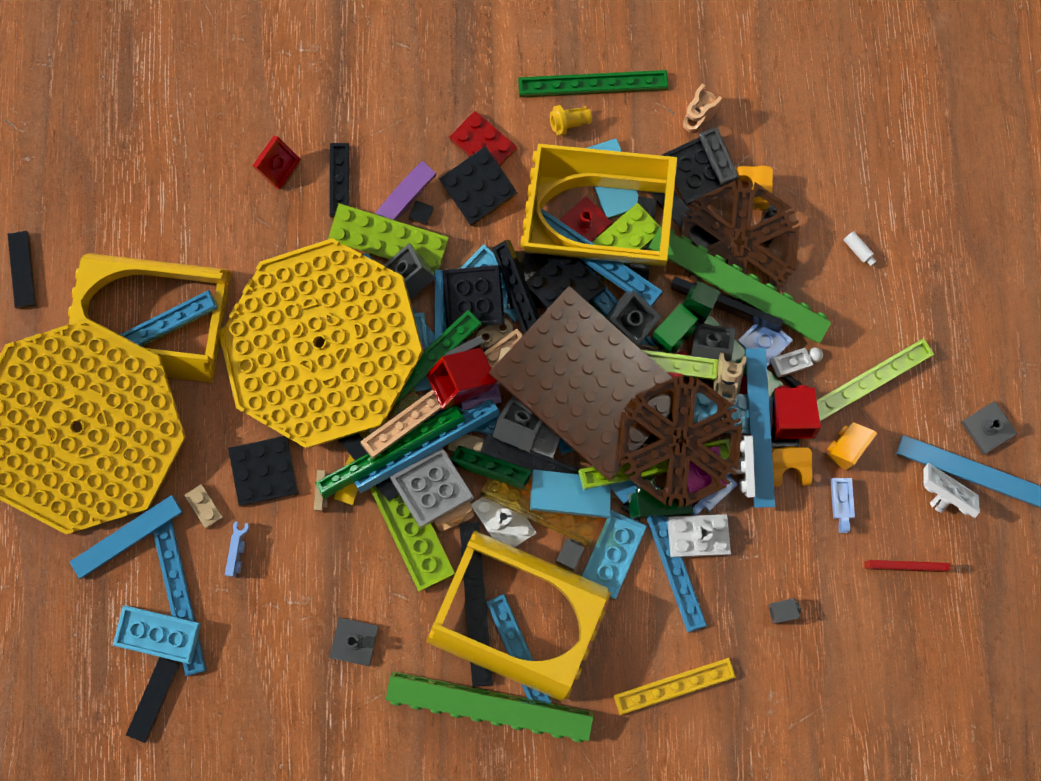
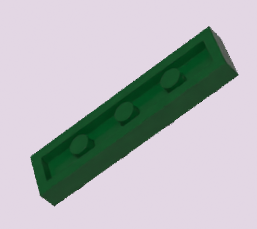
(491, 467)

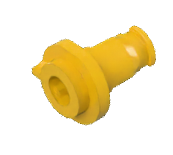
(565, 119)

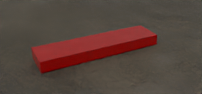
(907, 566)

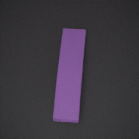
(406, 192)

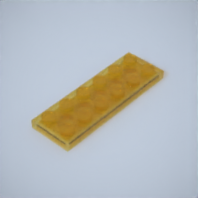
(574, 526)

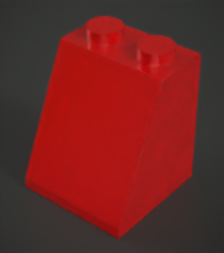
(460, 377)
(795, 412)

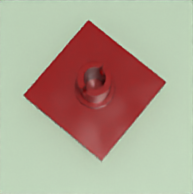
(276, 162)
(586, 219)

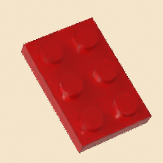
(478, 133)

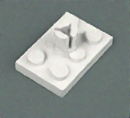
(746, 466)
(949, 492)
(503, 523)
(698, 536)

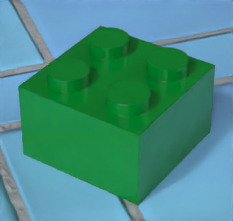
(674, 329)

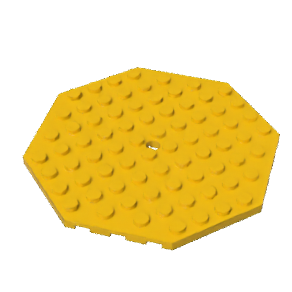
(366, 350)
(125, 420)

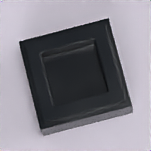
(421, 212)

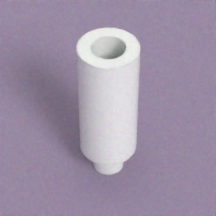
(859, 248)

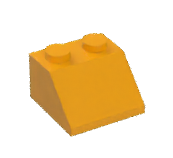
(850, 445)

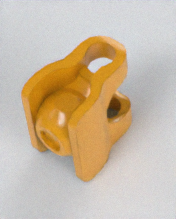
(761, 175)
(792, 457)

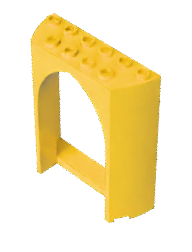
(572, 167)
(99, 270)
(549, 676)

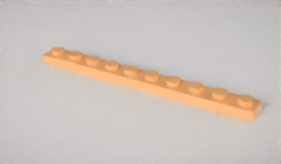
(422, 408)

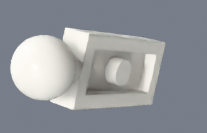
(796, 361)

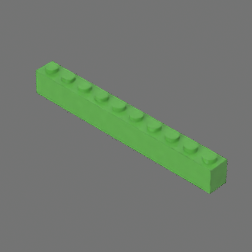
(743, 287)
(489, 706)

